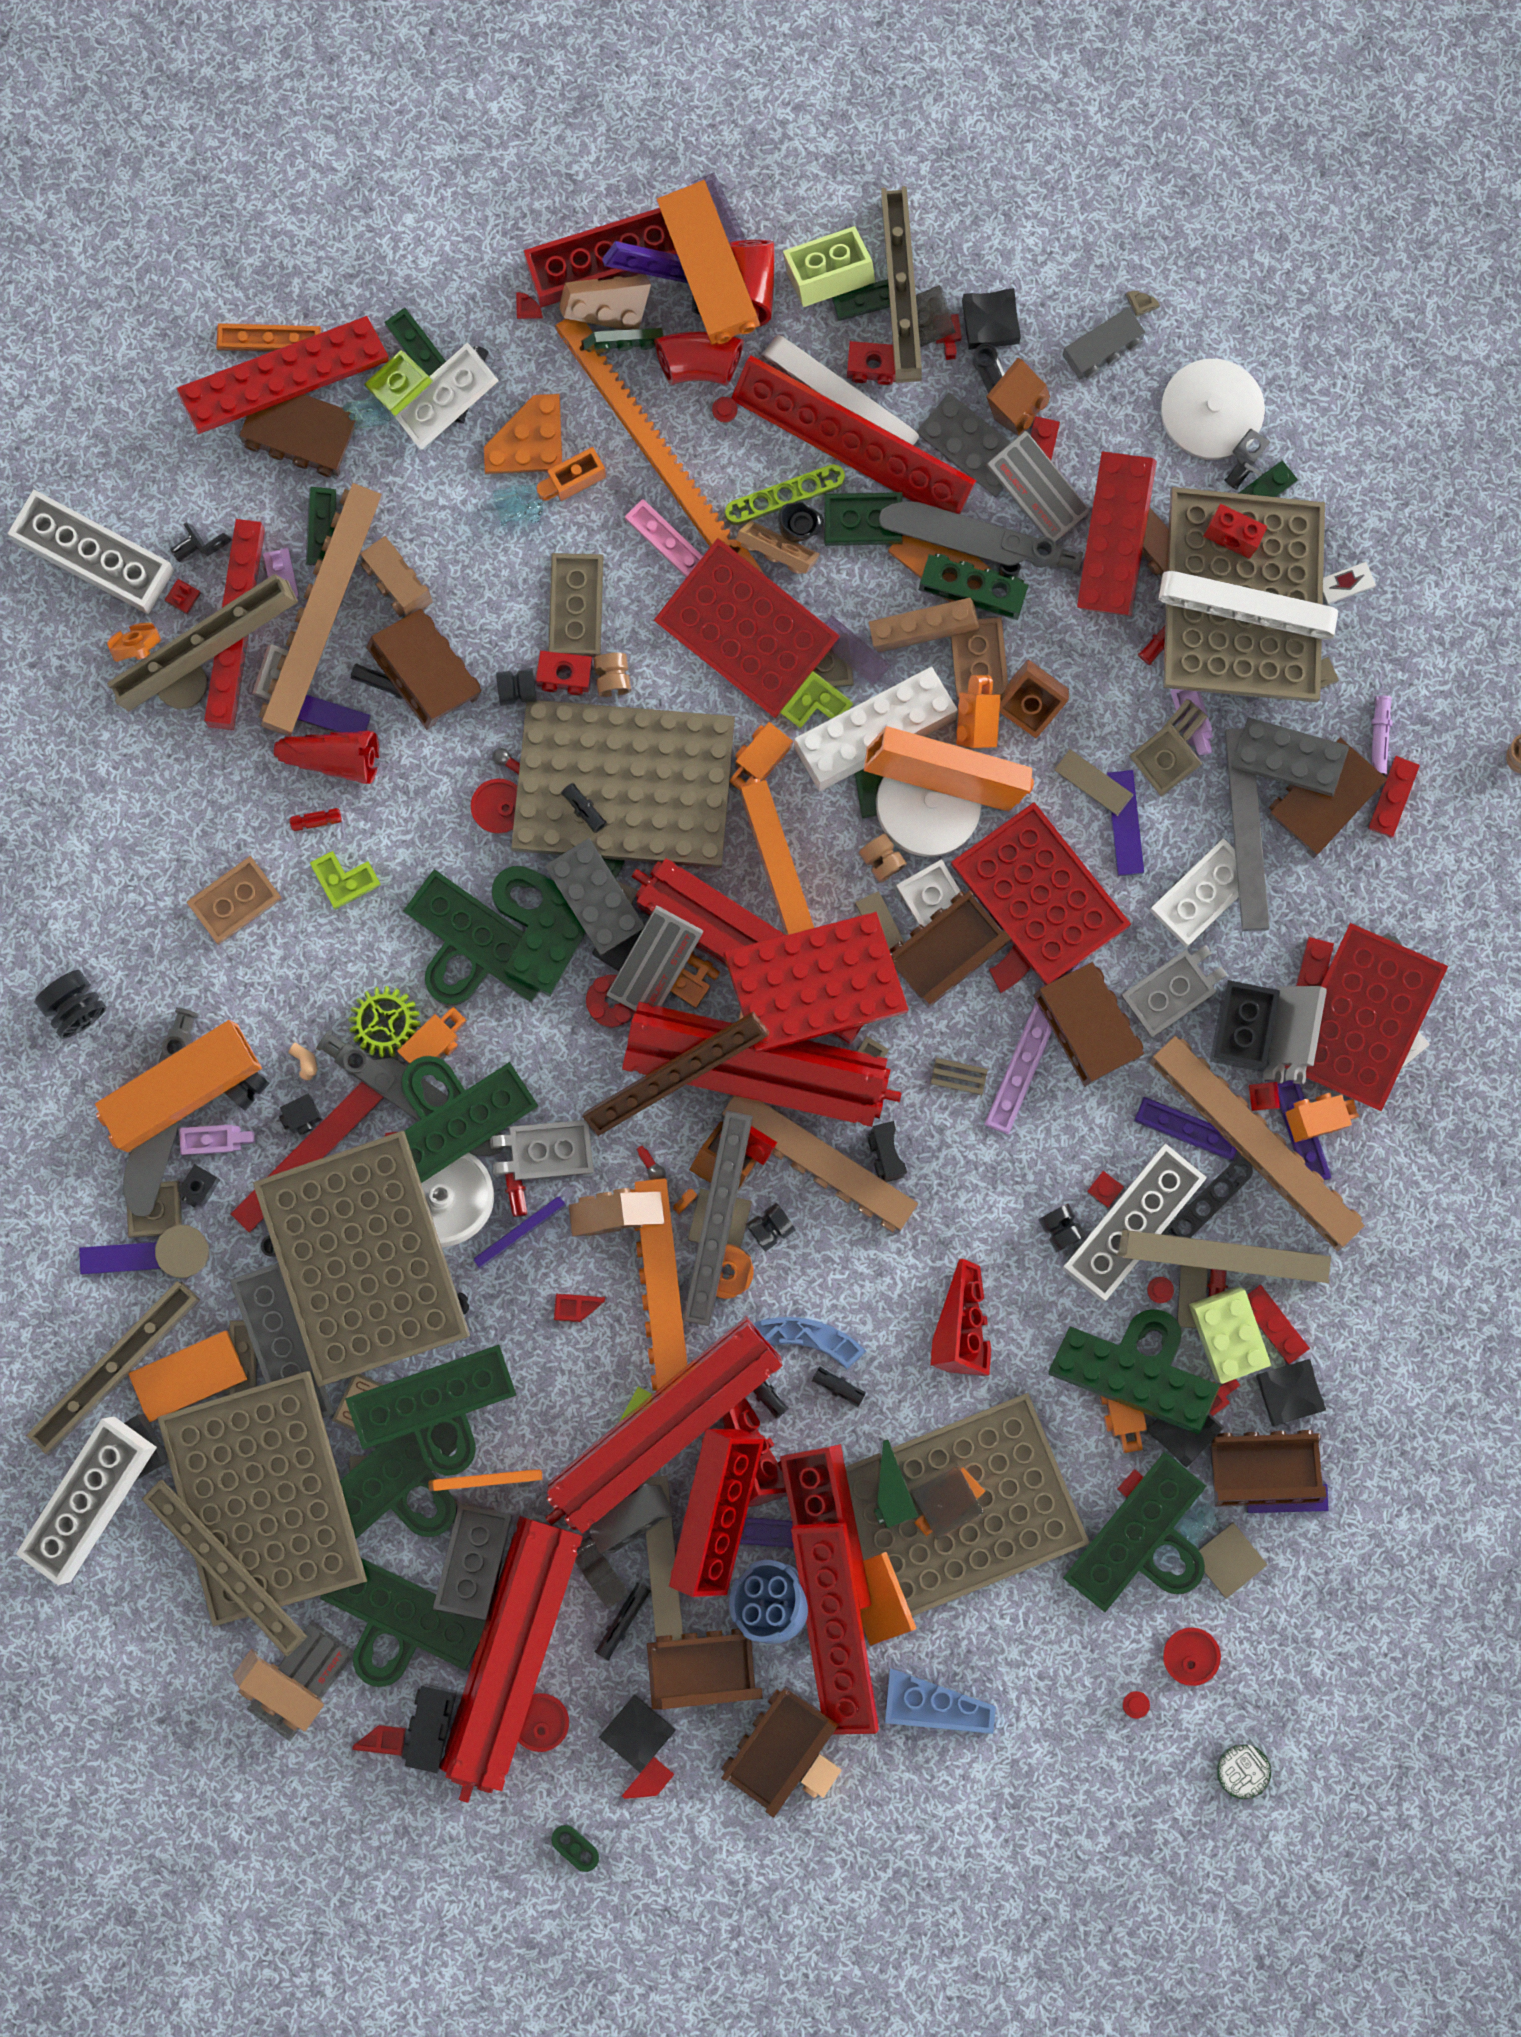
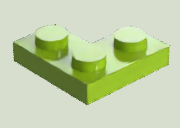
(813, 695)
(343, 886)

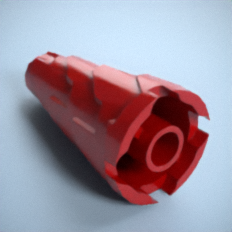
(334, 754)

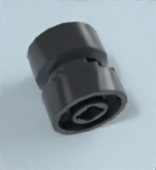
(516, 686)
(244, 1092)
(778, 1221)
(1063, 1237)

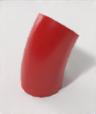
(757, 269)
(694, 358)

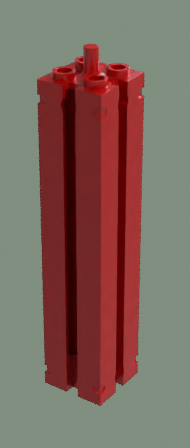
(721, 919)
(794, 1076)
(662, 1426)
(509, 1656)

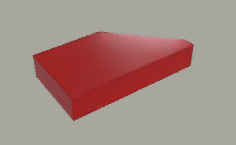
(575, 1307)
(383, 1740)
(649, 1781)

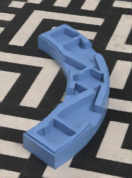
(811, 1334)

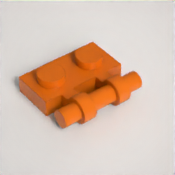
(692, 987)

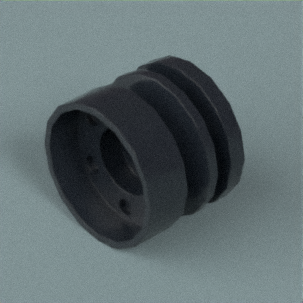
(68, 1000)

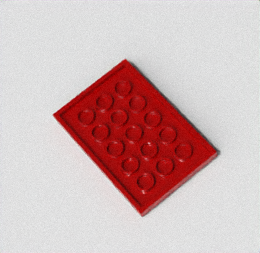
(746, 627)
(1040, 894)
(817, 981)
(1371, 1014)

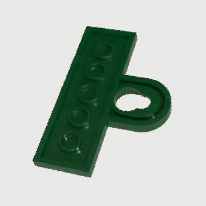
(551, 928)
(467, 931)
(466, 1116)
(1137, 1379)
(432, 1398)
(387, 1478)
(1135, 1533)
(406, 1612)

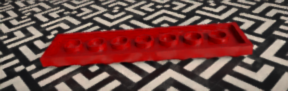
(282, 374)
(835, 1627)

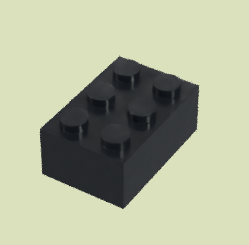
(1244, 1026)

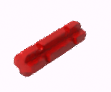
(315, 819)

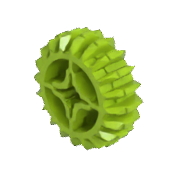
(373, 1028)

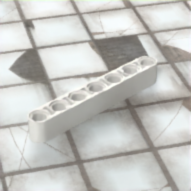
(808, 371)
(1248, 605)

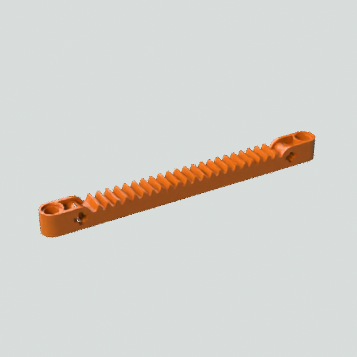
(647, 438)

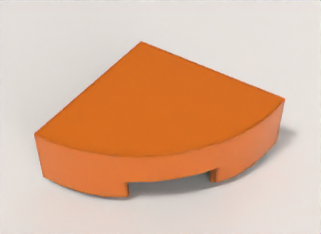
(687, 1198)

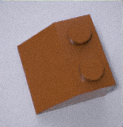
(1018, 397)
(1033, 698)
(706, 1158)

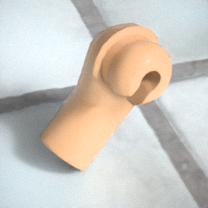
(307, 1061)

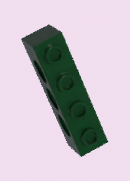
(983, 598)

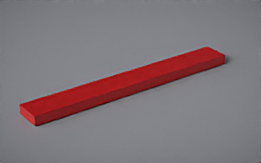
(315, 1145)

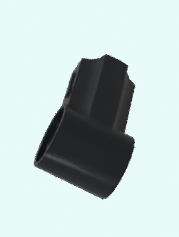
(989, 372)

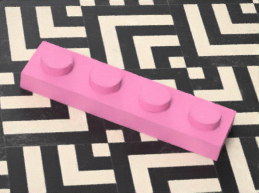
(663, 537)

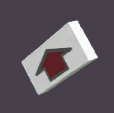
(1347, 583)

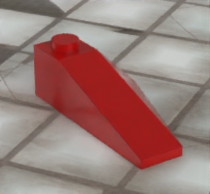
(959, 1335)
(769, 1479)

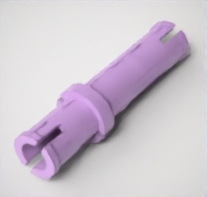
(1381, 728)

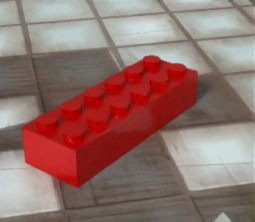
(581, 254)
(1116, 533)
(821, 1495)
(716, 1512)

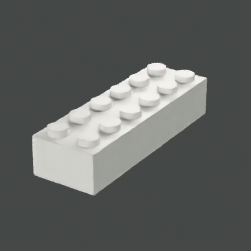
(91, 551)
(840, 744)
(1144, 1207)
(86, 1500)

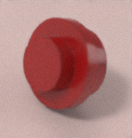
(724, 409)
(1160, 1290)
(1136, 1704)

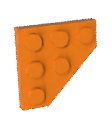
(528, 439)

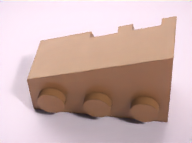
(607, 303)
(395, 578)
(615, 1212)
(277, 1692)

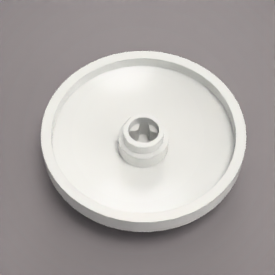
(1211, 408)
(924, 819)
(459, 1199)

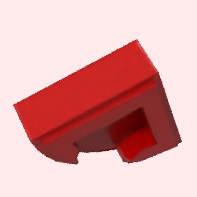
(527, 307)

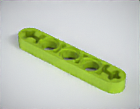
(793, 485)

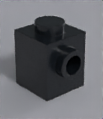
(300, 1115)
(198, 1186)

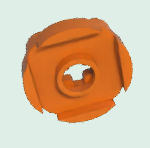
(134, 643)
(742, 1278)

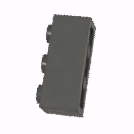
(1104, 344)
(631, 1518)

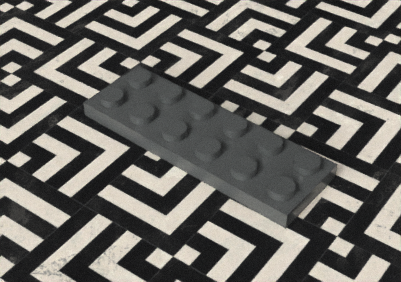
(274, 1328)

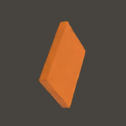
(889, 1611)

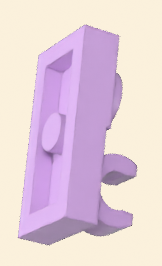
(280, 563)

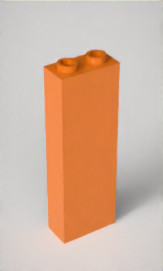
(708, 262)
(948, 769)
(775, 857)
(177, 1086)

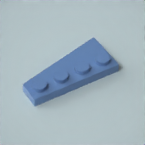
(932, 1706)

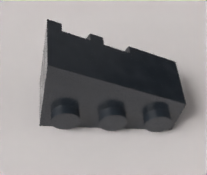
(429, 1727)

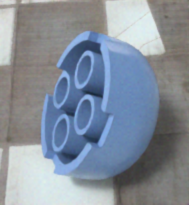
(768, 1602)

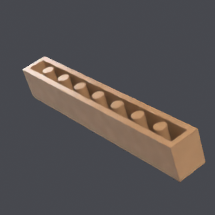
(828, 1165)

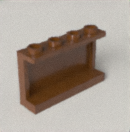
(302, 431)
(423, 667)
(1318, 817)
(948, 948)
(1089, 1023)
(1267, 1469)
(701, 1670)
(779, 1749)

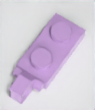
(1203, 733)
(213, 1139)

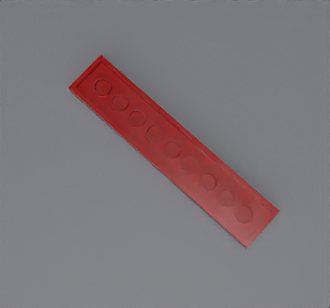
(850, 438)

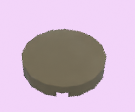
(186, 691)
(182, 1251)

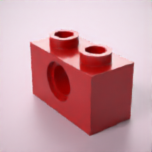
(861, 353)
(1235, 531)
(552, 662)

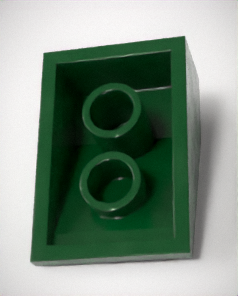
(892, 1495)

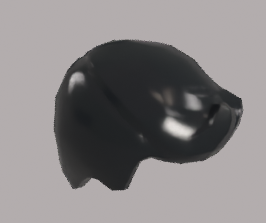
(799, 522)

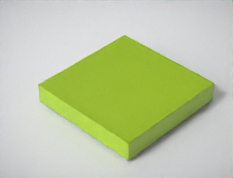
(398, 382)

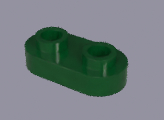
(574, 1849)

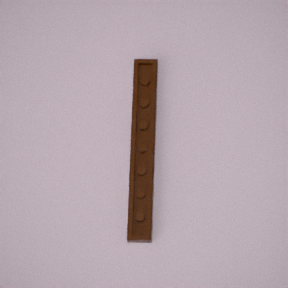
(676, 1073)

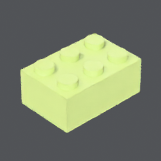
(829, 266)
(1229, 1334)

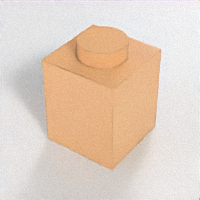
(820, 1776)

